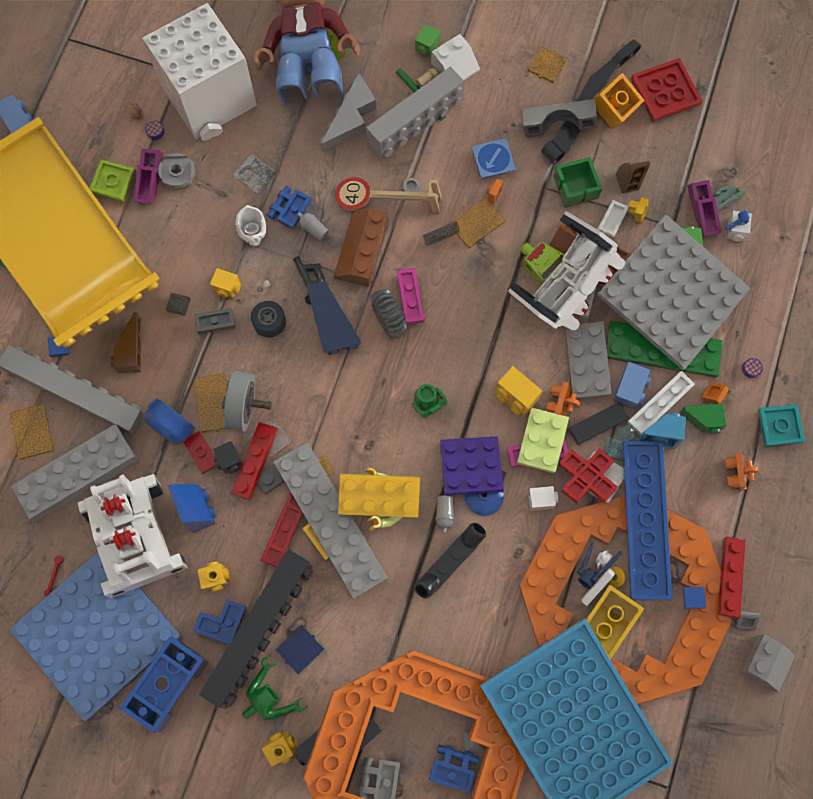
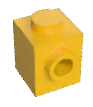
(225, 283)

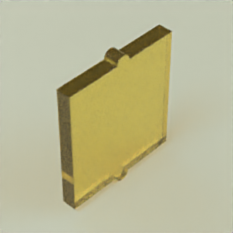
(547, 64)

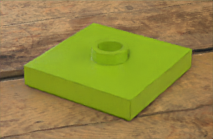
(112, 180)

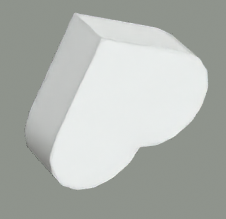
(210, 130)

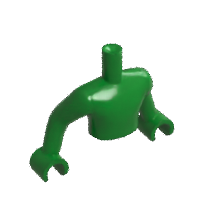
(265, 698)

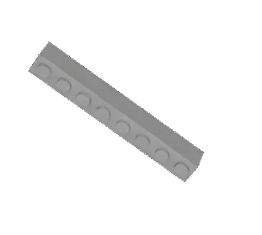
(71, 390)

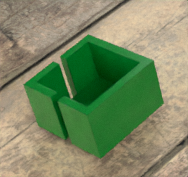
(577, 182)

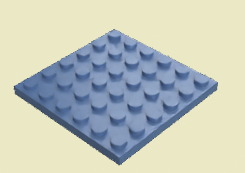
(92, 641)

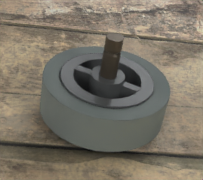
(240, 401)

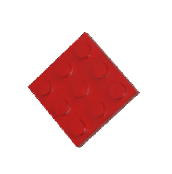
(666, 90)

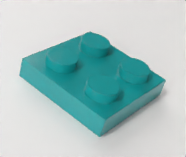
(781, 425)

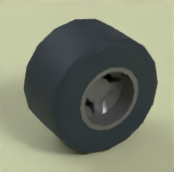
(268, 312)

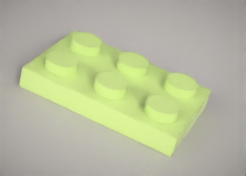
(543, 440)

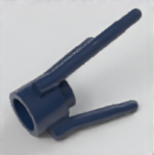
(590, 576)

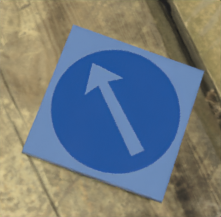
(493, 158)

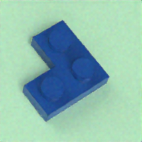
(221, 628)

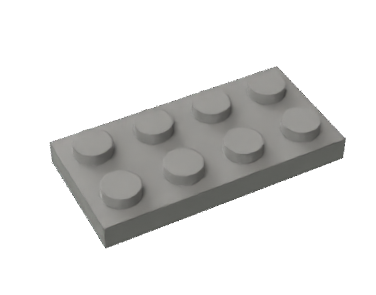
(589, 361)

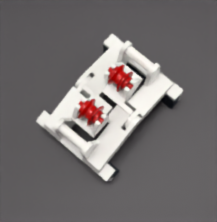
(115, 538)

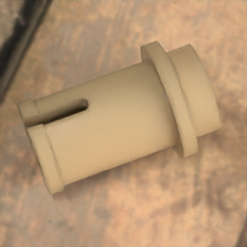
(425, 78)

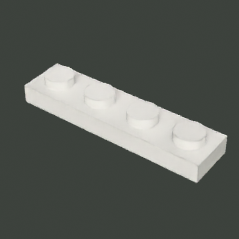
(661, 403)

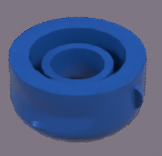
(168, 422)

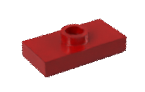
(200, 452)

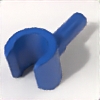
(743, 219)

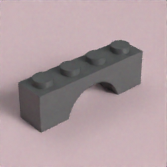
(580, 113)

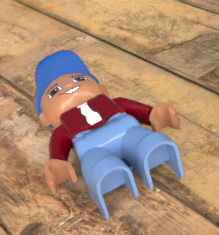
(305, 46)

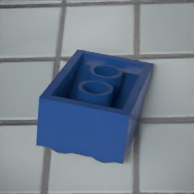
(192, 506)

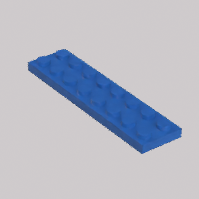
(646, 520)

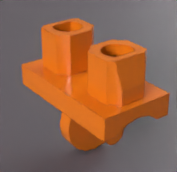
(566, 400)
(739, 480)

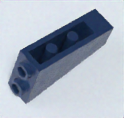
(331, 321)

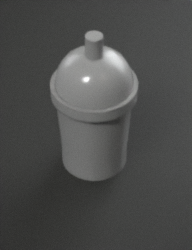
(312, 225)
(444, 514)

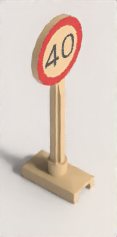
(355, 194)

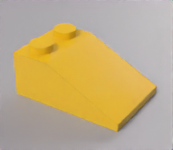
(613, 619)

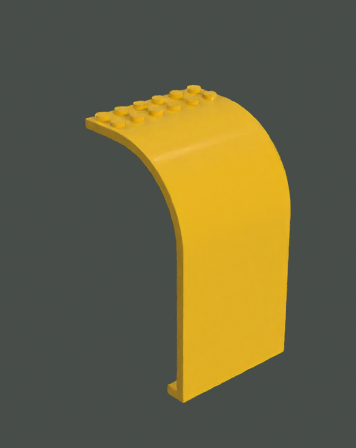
(62, 239)

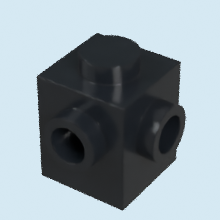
(227, 458)

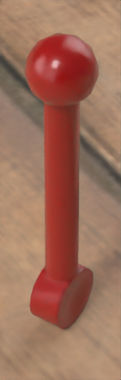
(58, 560)

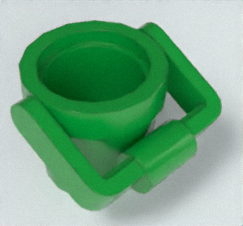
(427, 400)

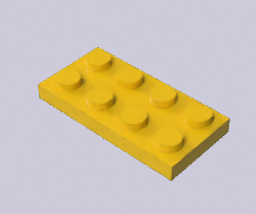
(378, 495)

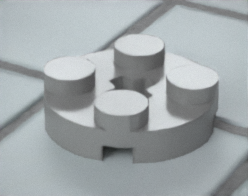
(179, 180)

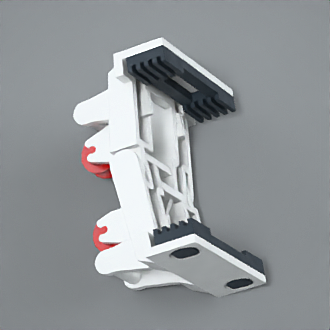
(575, 274)

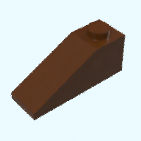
(631, 175)
(128, 348)

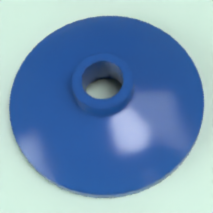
(484, 506)

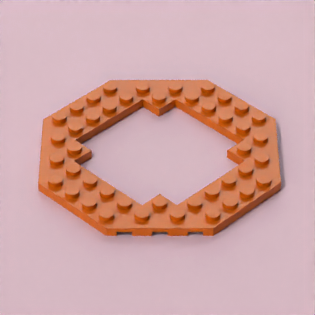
(688, 543)
(429, 681)

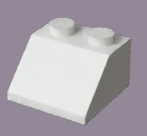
(456, 54)

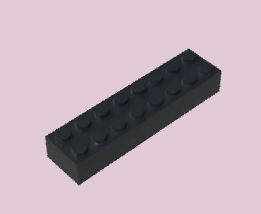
(256, 630)

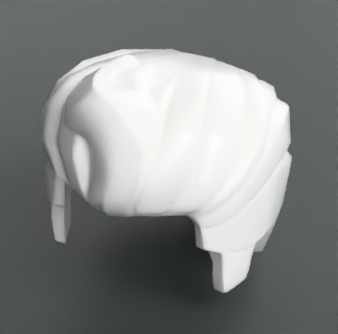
(251, 225)

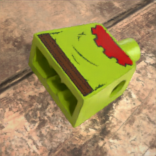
(541, 261)

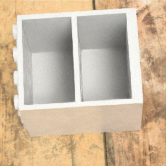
(201, 69)

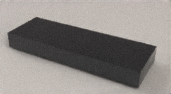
(598, 423)

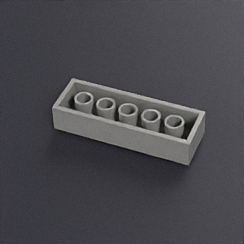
(415, 113)
(75, 473)

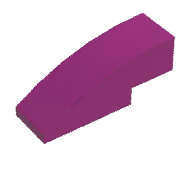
(147, 176)
(704, 208)

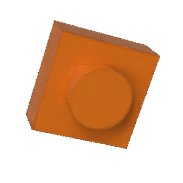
(494, 190)
(715, 393)

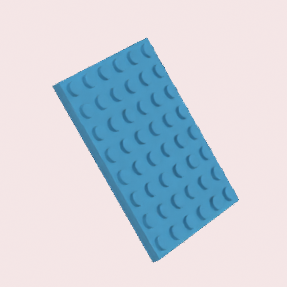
(576, 719)

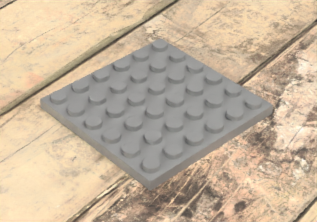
(674, 292)

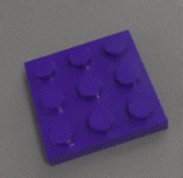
(471, 466)

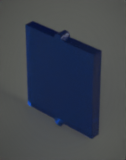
(299, 649)

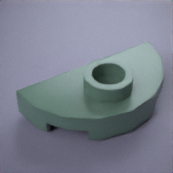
(727, 195)

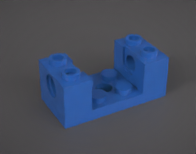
(149, 703)

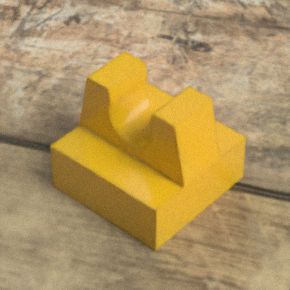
(638, 209)

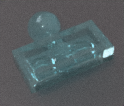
(613, 446)

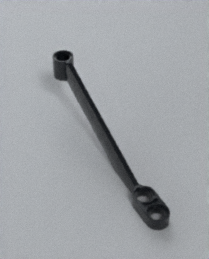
(557, 148)

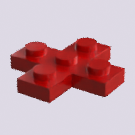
(588, 476)

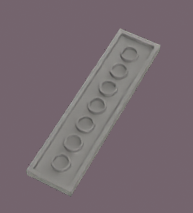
(335, 531)

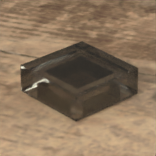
(177, 304)

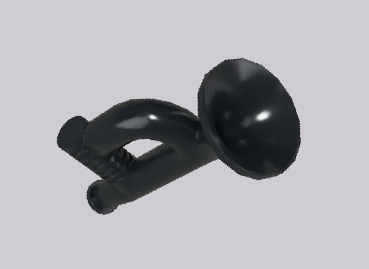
(303, 272)

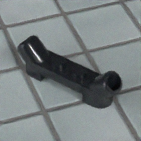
(450, 561)

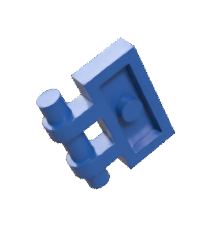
(296, 203)
(450, 774)

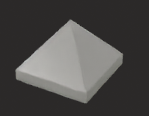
(747, 620)
(471, 746)

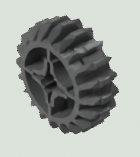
(388, 313)

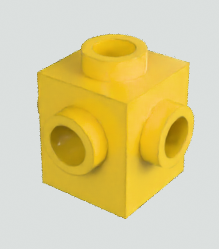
(207, 574)
(279, 748)

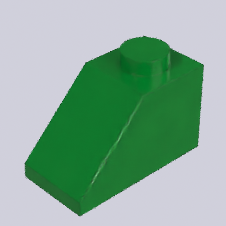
(706, 417)

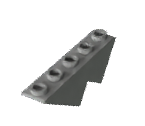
(348, 117)

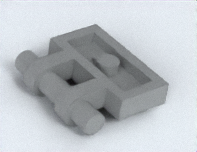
(386, 779)

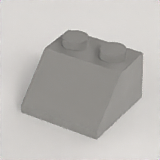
(768, 662)

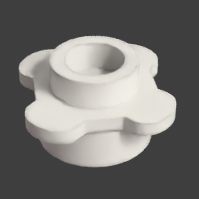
(603, 559)

